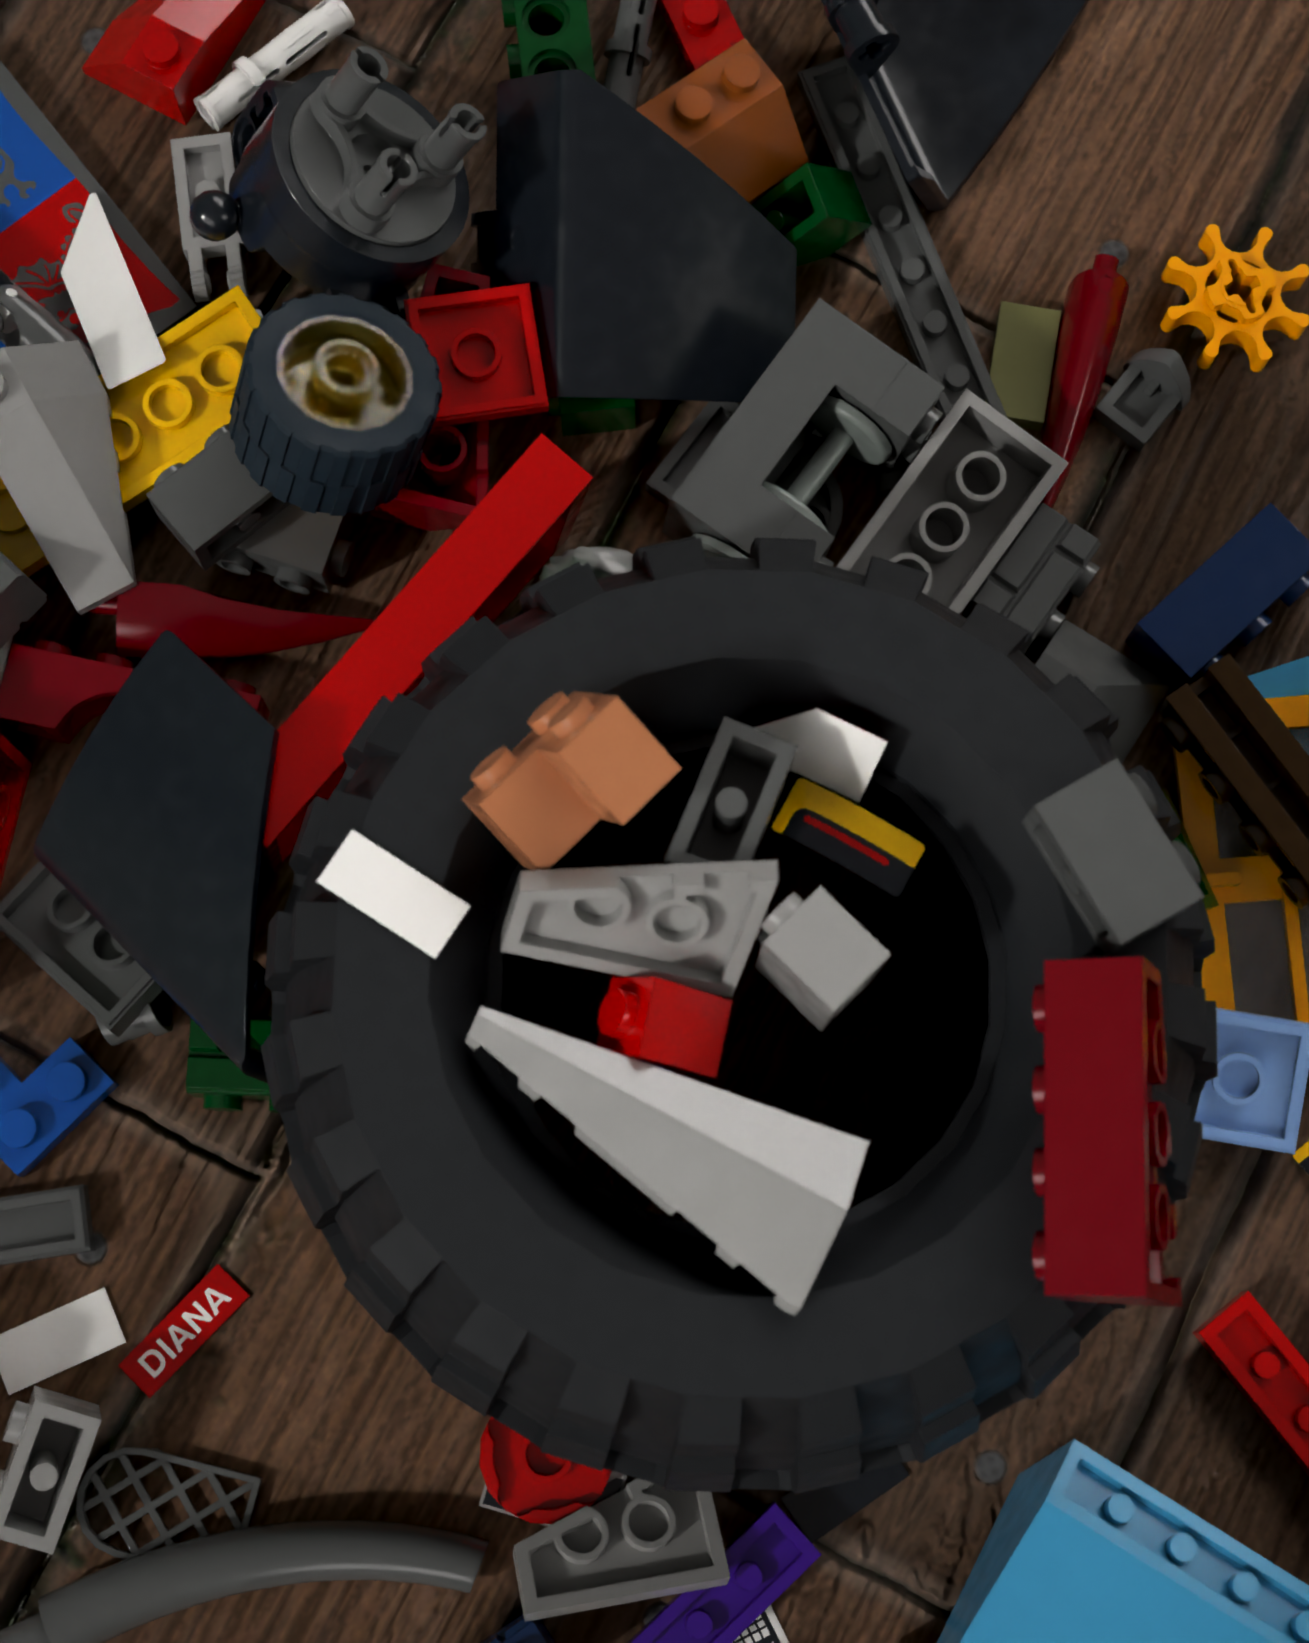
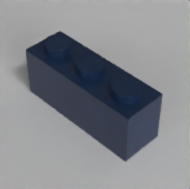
(1224, 599)

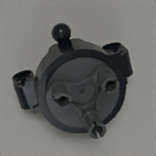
(345, 181)

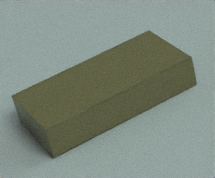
(1024, 361)

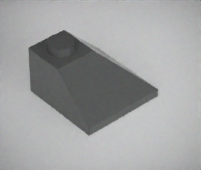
(1115, 679)

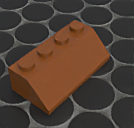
(733, 121)

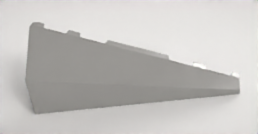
(734, 1168)

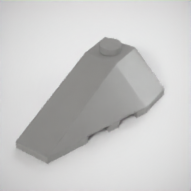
(65, 468)

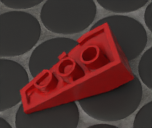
(170, 50)

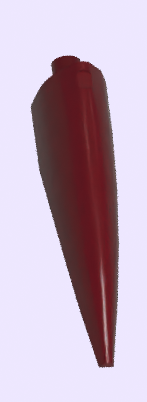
(1082, 358)
(215, 623)

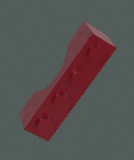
(57, 694)

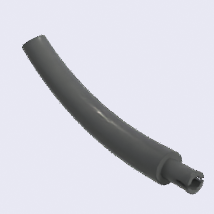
(243, 1562)

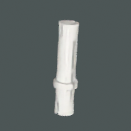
(273, 61)

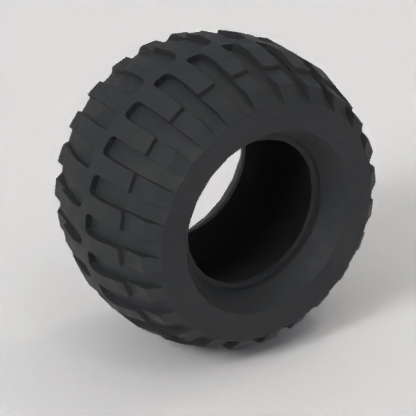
(522, 1271)

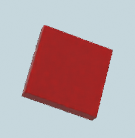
(483, 352)

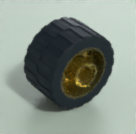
(334, 403)

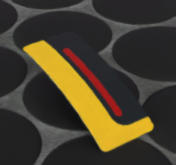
(849, 836)

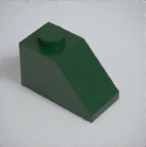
(816, 210)

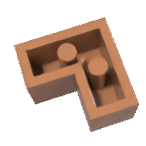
(573, 768)

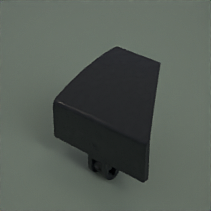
(168, 837)

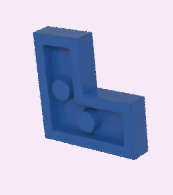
(48, 1104)

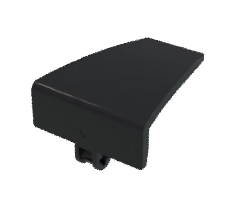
(948, 75)
(632, 250)

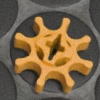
(1238, 298)

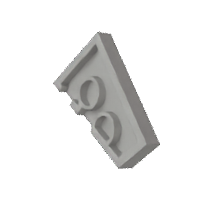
(645, 920)
(622, 1552)

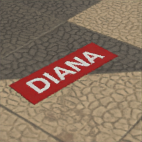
(183, 1330)

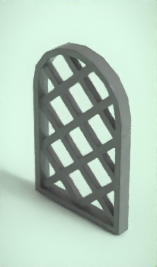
(134, 1477)

